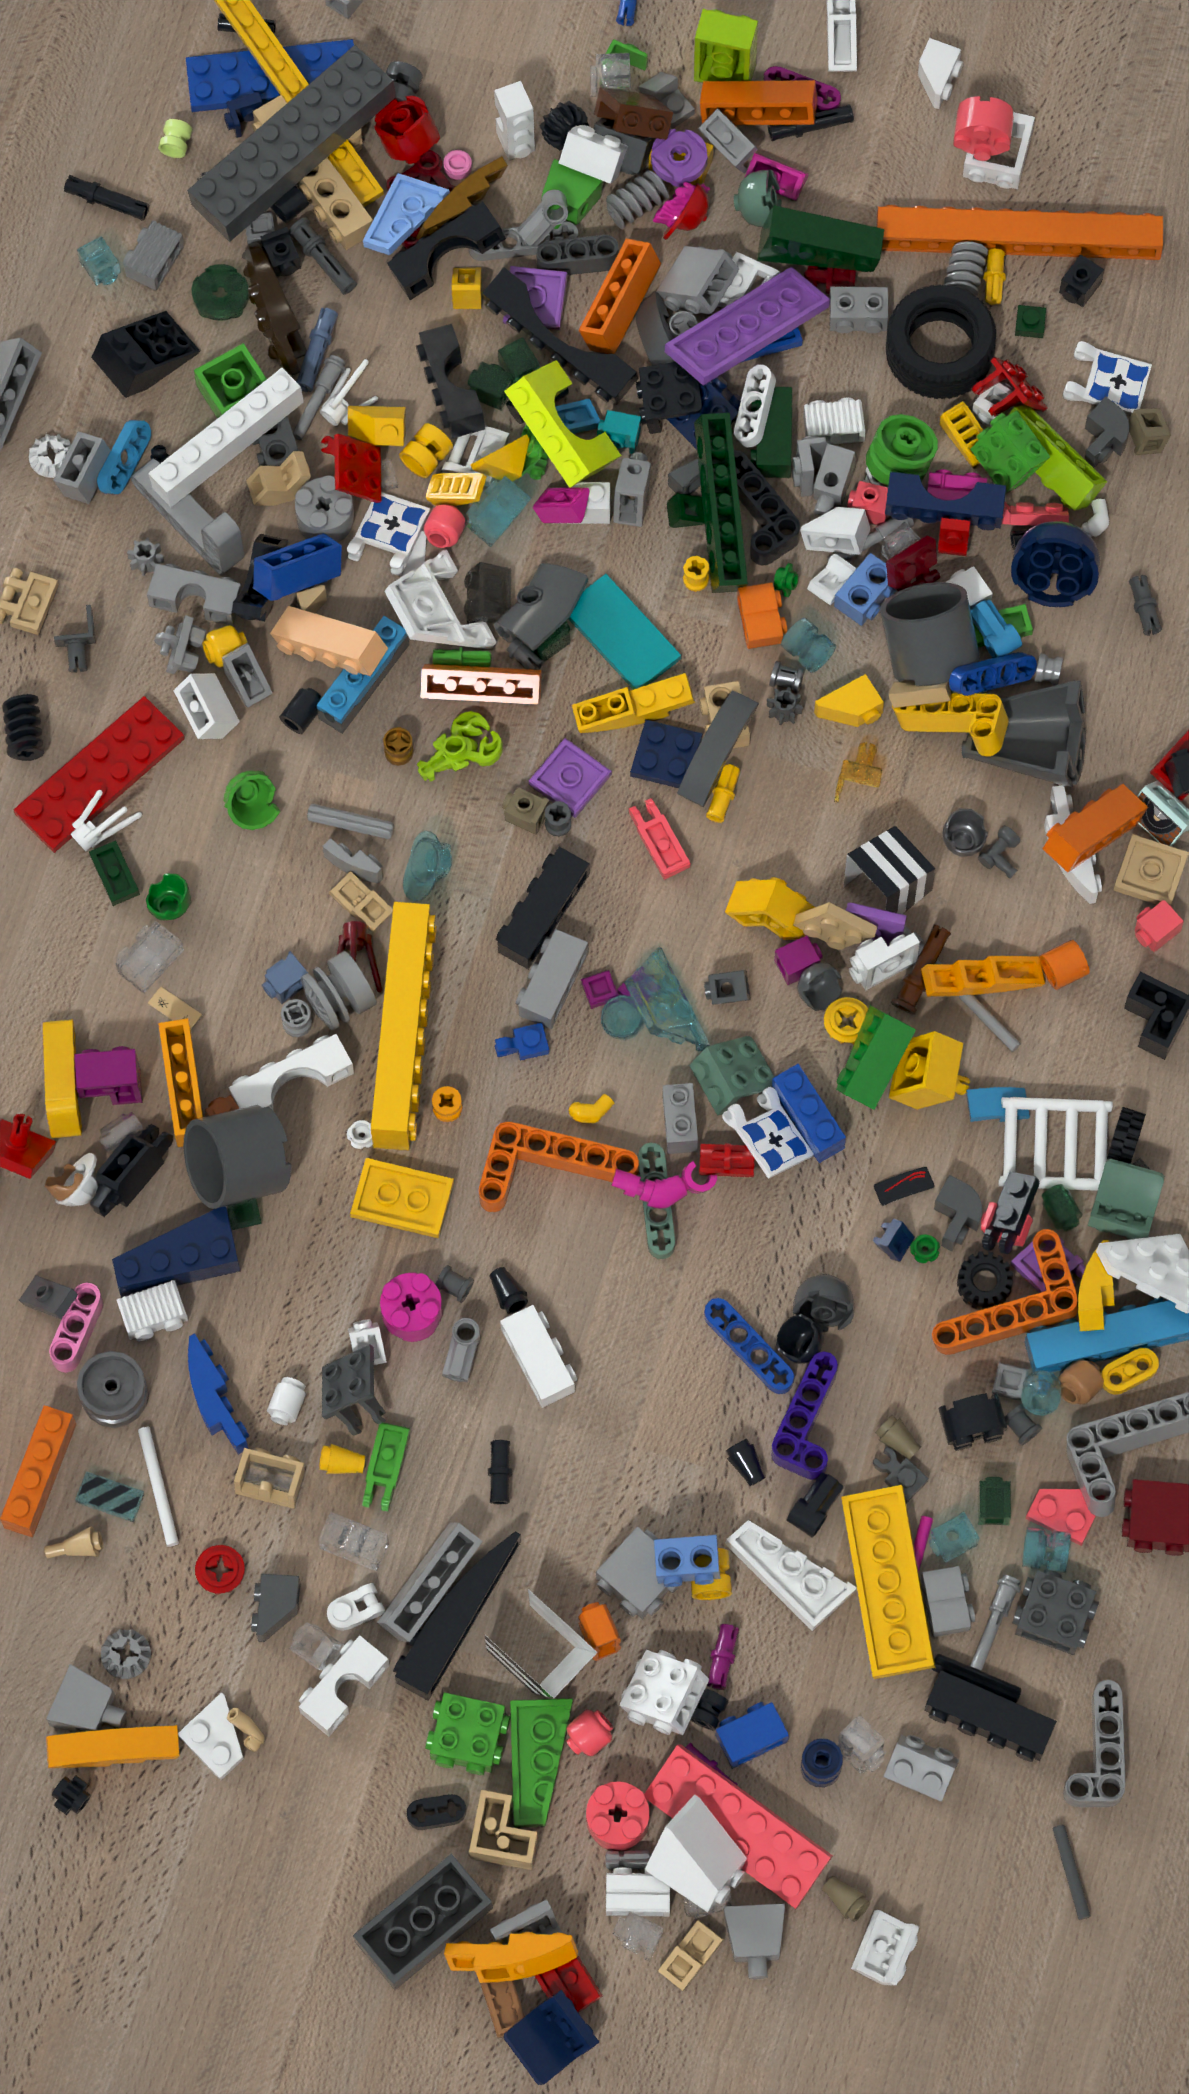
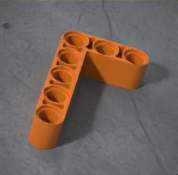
(548, 1157)
(1017, 1308)

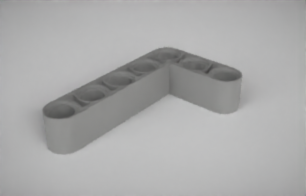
(214, 539)
(1126, 1439)

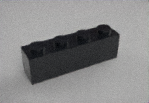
(543, 907)
(990, 1716)

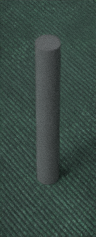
(1071, 1872)

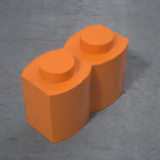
(760, 615)
(599, 1630)

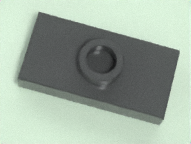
(48, 1297)

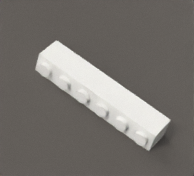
(226, 437)

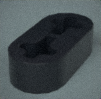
(438, 1819)

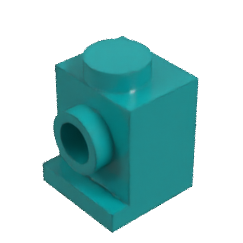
(622, 429)

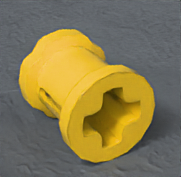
(701, 567)

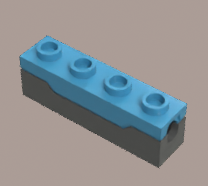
(352, 691)

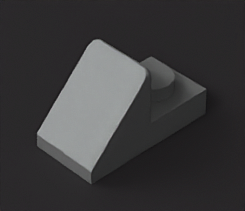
(665, 89)

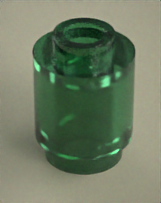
(1061, 1208)

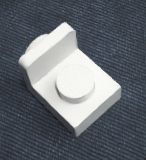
(367, 1333)

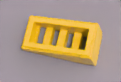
(968, 419)
(453, 488)

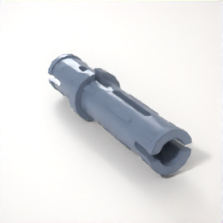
(320, 339)

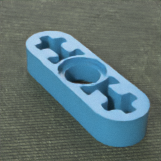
(134, 440)

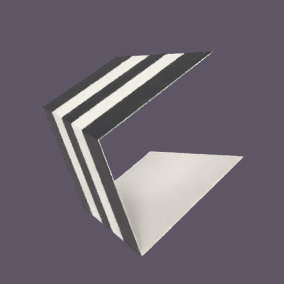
(894, 868)
(564, 1671)

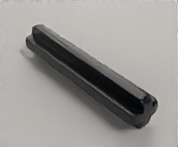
(977, 1678)

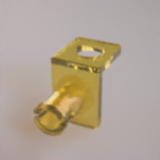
(860, 771)

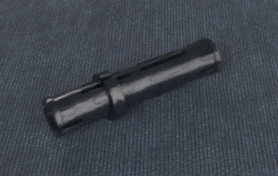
(823, 120)
(97, 194)

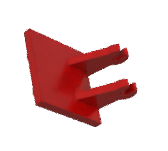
(1017, 377)
(355, 466)

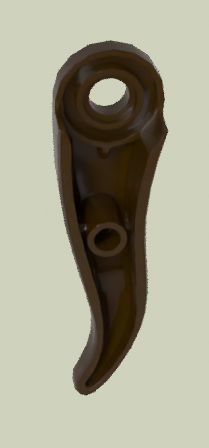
(273, 310)

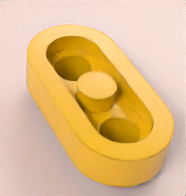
(1127, 1370)

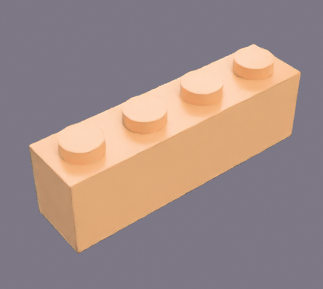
(329, 641)

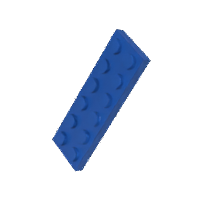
(237, 74)

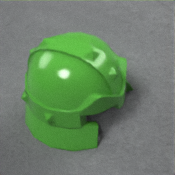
(249, 800)

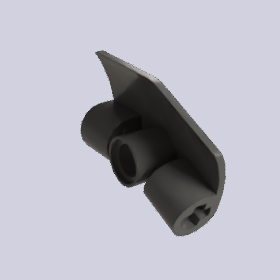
(542, 605)

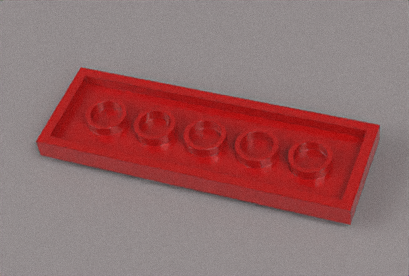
(106, 764)

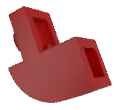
(953, 537)

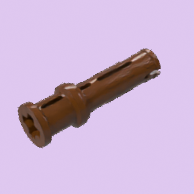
(913, 982)

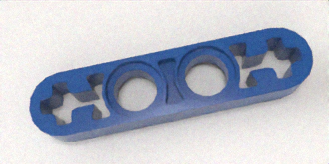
(958, 679)
(745, 1348)

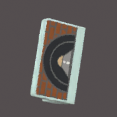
(1166, 815)

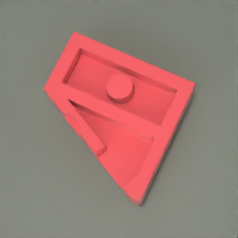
(1062, 1511)

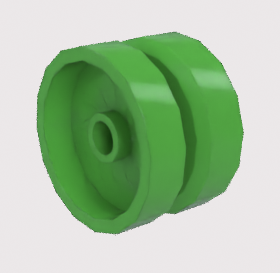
(901, 446)

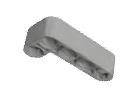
(1102, 1743)

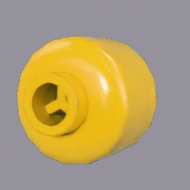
(221, 642)

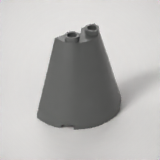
(1042, 735)

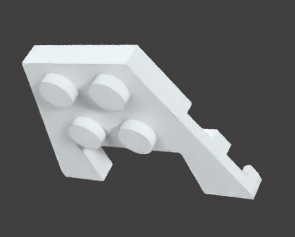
(426, 610)

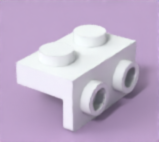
(885, 1949)

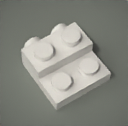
(878, 962)

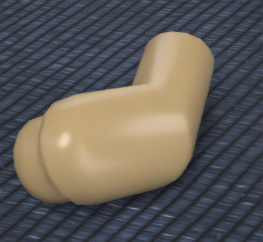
(247, 1726)

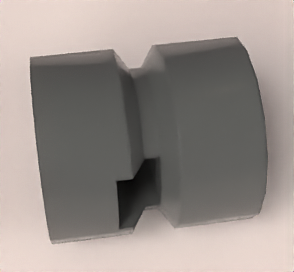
(405, 78)

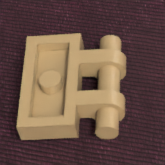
(33, 603)

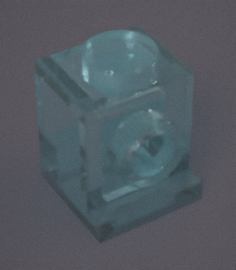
(99, 262)
(950, 1549)

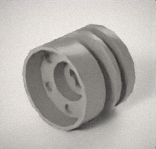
(340, 989)

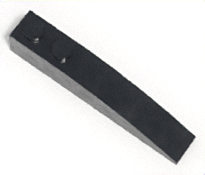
(451, 1622)

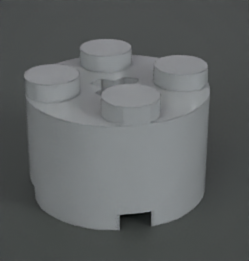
(324, 509)

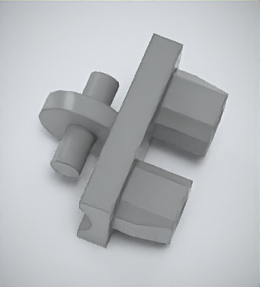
(186, 634)

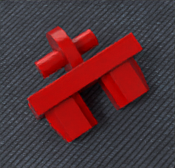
(726, 1160)

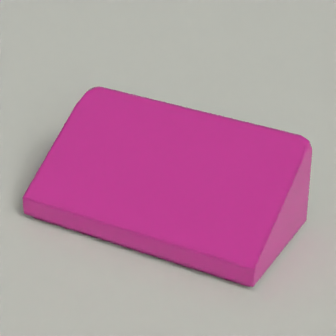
(789, 178)
(562, 505)

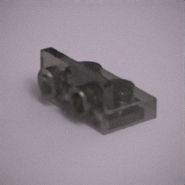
(487, 592)

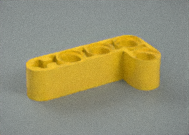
(977, 714)
(60, 1079)

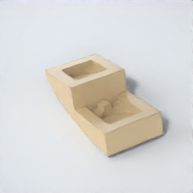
(361, 902)
(690, 1955)

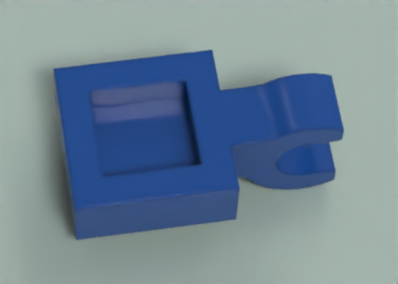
(527, 1042)

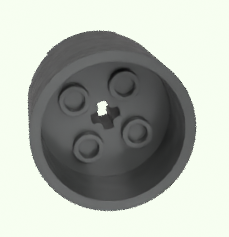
(929, 632)
(236, 1156)

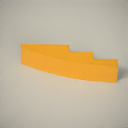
(983, 976)
(112, 1746)

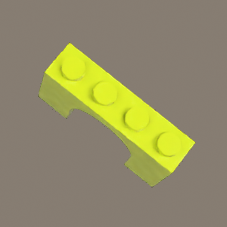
(571, 455)

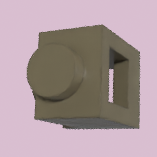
(1148, 431)
(528, 818)

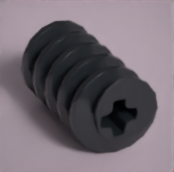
(22, 728)

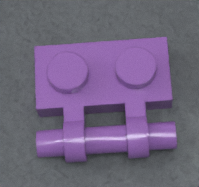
(1028, 1267)

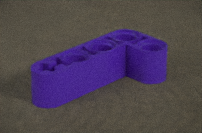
(809, 1412)

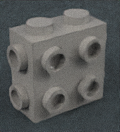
(698, 280)
(632, 1575)

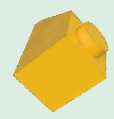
(378, 424)
(851, 704)

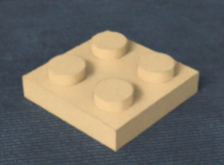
(1150, 870)
(834, 926)

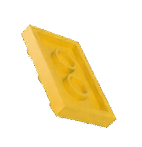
(402, 1198)

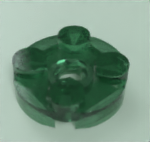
(220, 307)

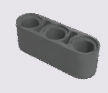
(588, 246)

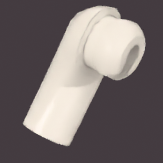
(1099, 521)

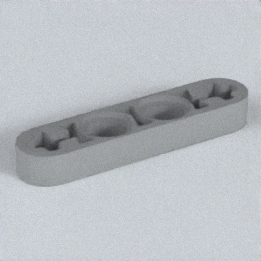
(522, 248)

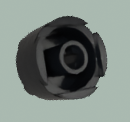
(973, 1420)

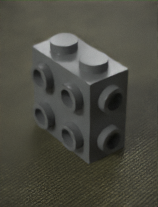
(1056, 1611)

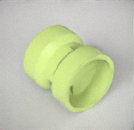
(175, 138)

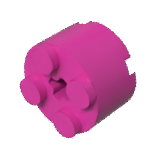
(415, 1290)

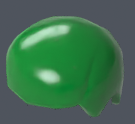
(169, 897)

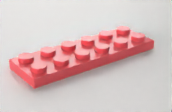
(774, 1849)

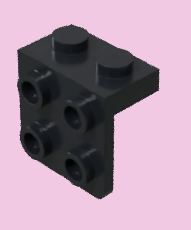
(666, 394)

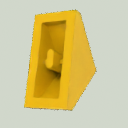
(467, 288)
(505, 461)

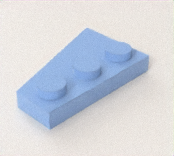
(402, 212)

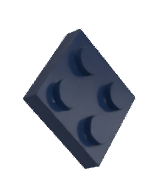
(664, 753)

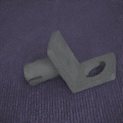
(76, 644)

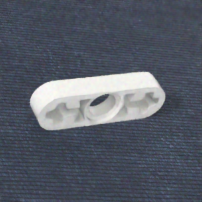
(750, 394)

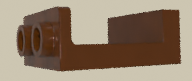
(634, 112)

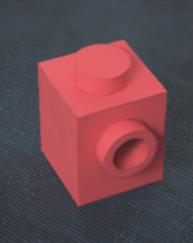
(872, 499)
(1157, 925)

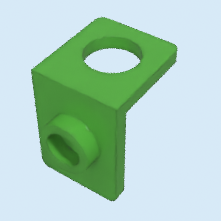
(637, 58)

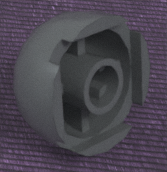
(825, 1301)

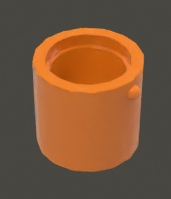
(1064, 964)

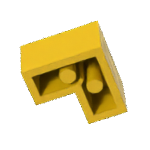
(768, 905)

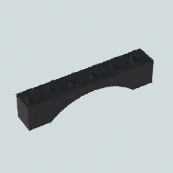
(603, 371)

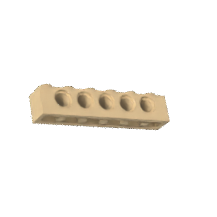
(345, 230)

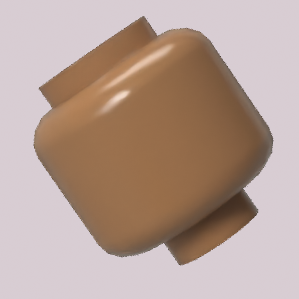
(1081, 1381)

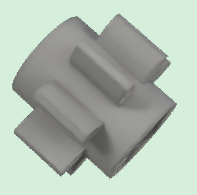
(140, 561)

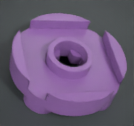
(679, 171)

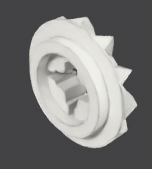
(43, 465)

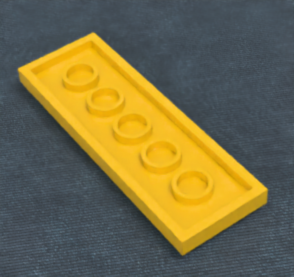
(888, 1582)

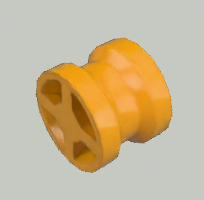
(446, 1110)

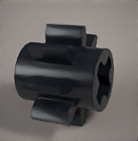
(71, 1795)

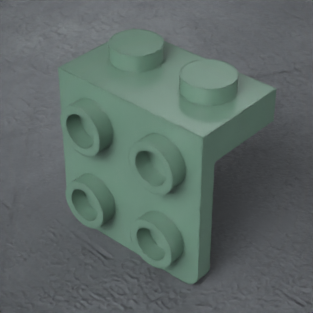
(731, 1072)
(1126, 1200)

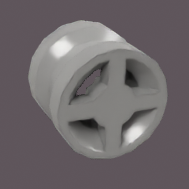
(1048, 669)

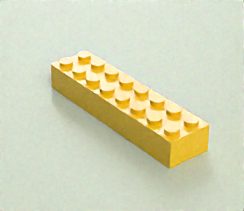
(401, 1026)

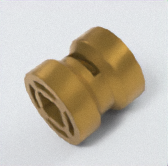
(398, 739)

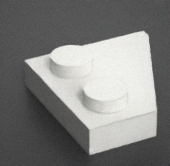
(214, 1738)

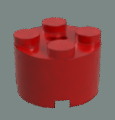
(406, 129)

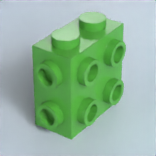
(1009, 451)
(467, 1733)

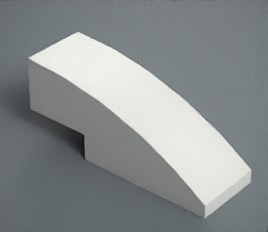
(841, 36)

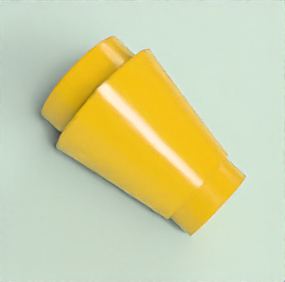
(340, 1460)

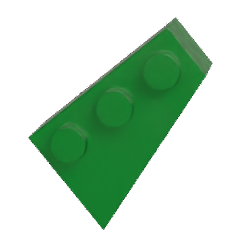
(874, 1057)

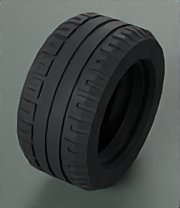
(947, 305)

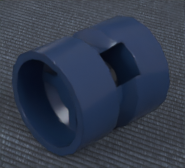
(821, 1763)

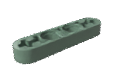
(668, 1235)

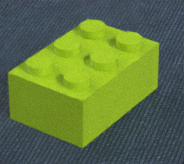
(725, 47)

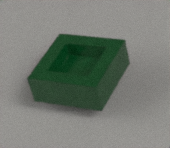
(1030, 321)

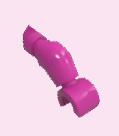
(661, 1192)

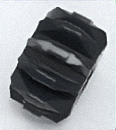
(560, 122)

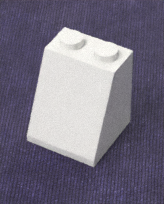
(697, 1856)

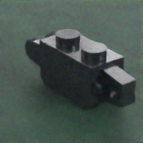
(130, 1169)

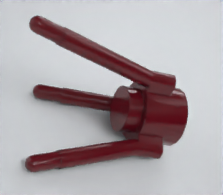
(355, 939)

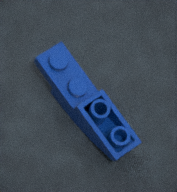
(208, 1386)

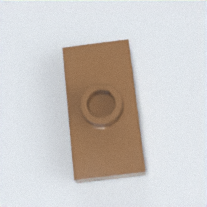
(502, 2005)

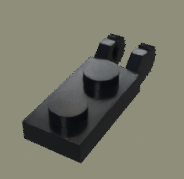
(1011, 1211)

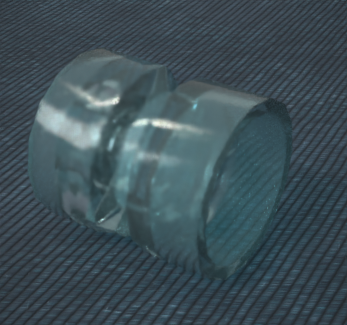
(806, 643)
(1034, 1549)

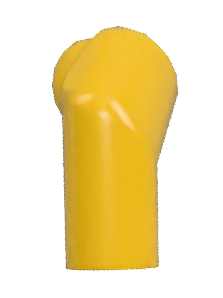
(591, 1112)

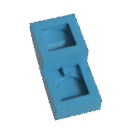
(986, 1103)

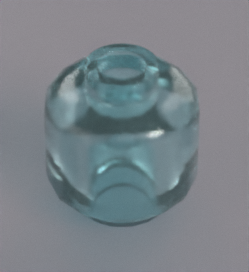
(1041, 1393)

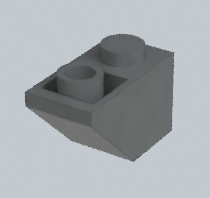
(277, 1604)

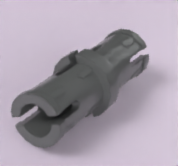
(1145, 605)

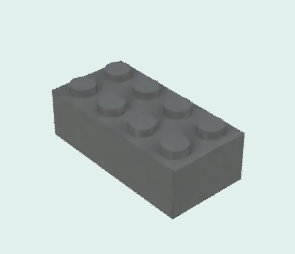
(423, 1921)

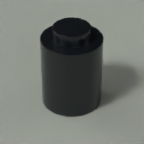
(301, 710)

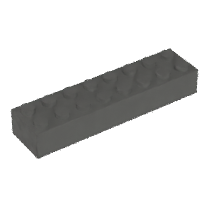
(292, 143)

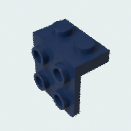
(714, 399)
(550, 2038)

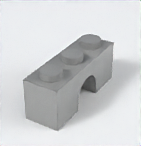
(172, 585)

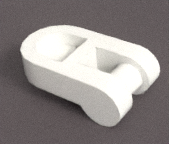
(343, 1612)

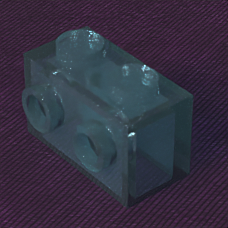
(497, 511)

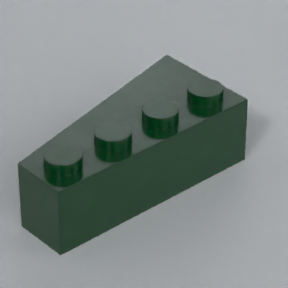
(819, 241)

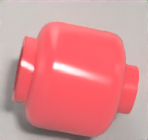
(444, 526)
(589, 1732)

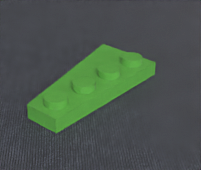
(537, 1747)

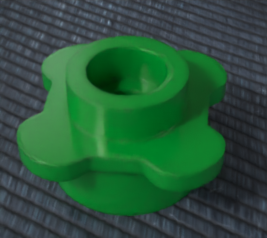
(786, 579)

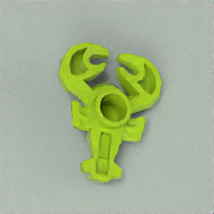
(458, 750)

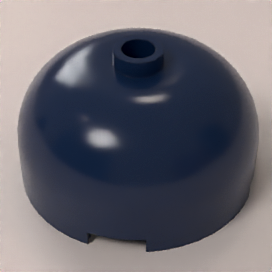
(1060, 550)

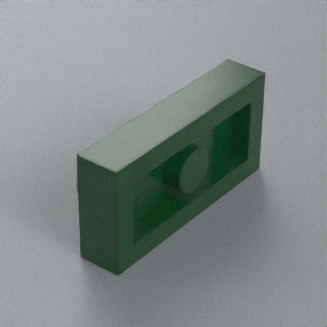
(114, 873)

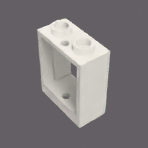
(1001, 175)

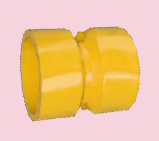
(422, 454)
(721, 1587)

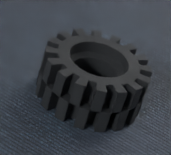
(1126, 1135)
(985, 1263)

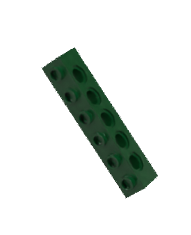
(720, 502)

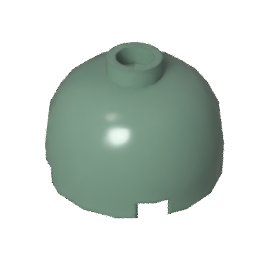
(757, 196)

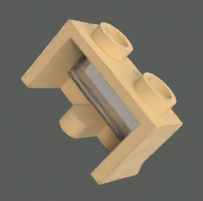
(269, 1477)

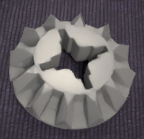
(133, 1665)

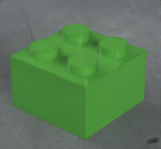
(228, 379)

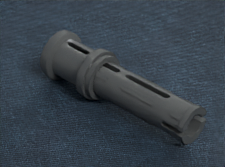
(315, 247)

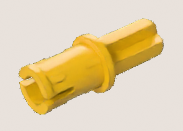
(994, 276)
(723, 793)

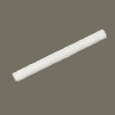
(158, 1487)

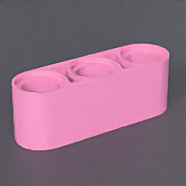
(77, 1341)

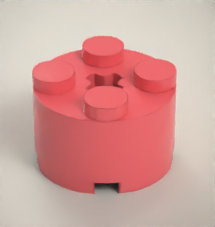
(983, 127)
(604, 1804)

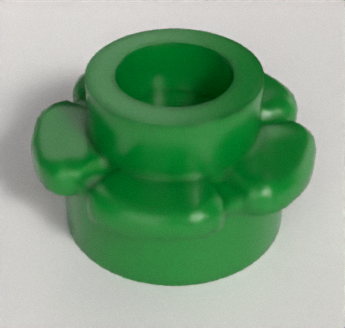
(925, 1241)

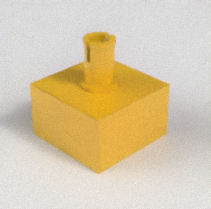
(929, 1072)

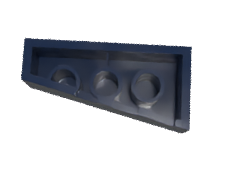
(185, 1254)

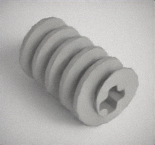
(634, 197)
(966, 266)

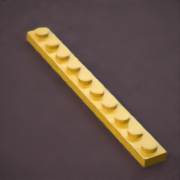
(289, 83)

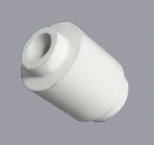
(286, 1401)

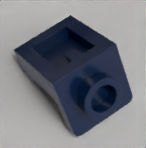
(241, 110)

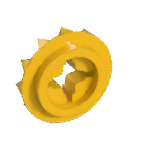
(844, 1007)

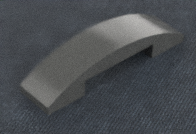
(654, 329)
(716, 747)

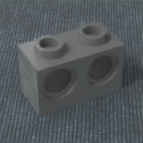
(277, 443)

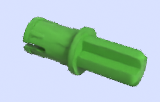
(462, 658)

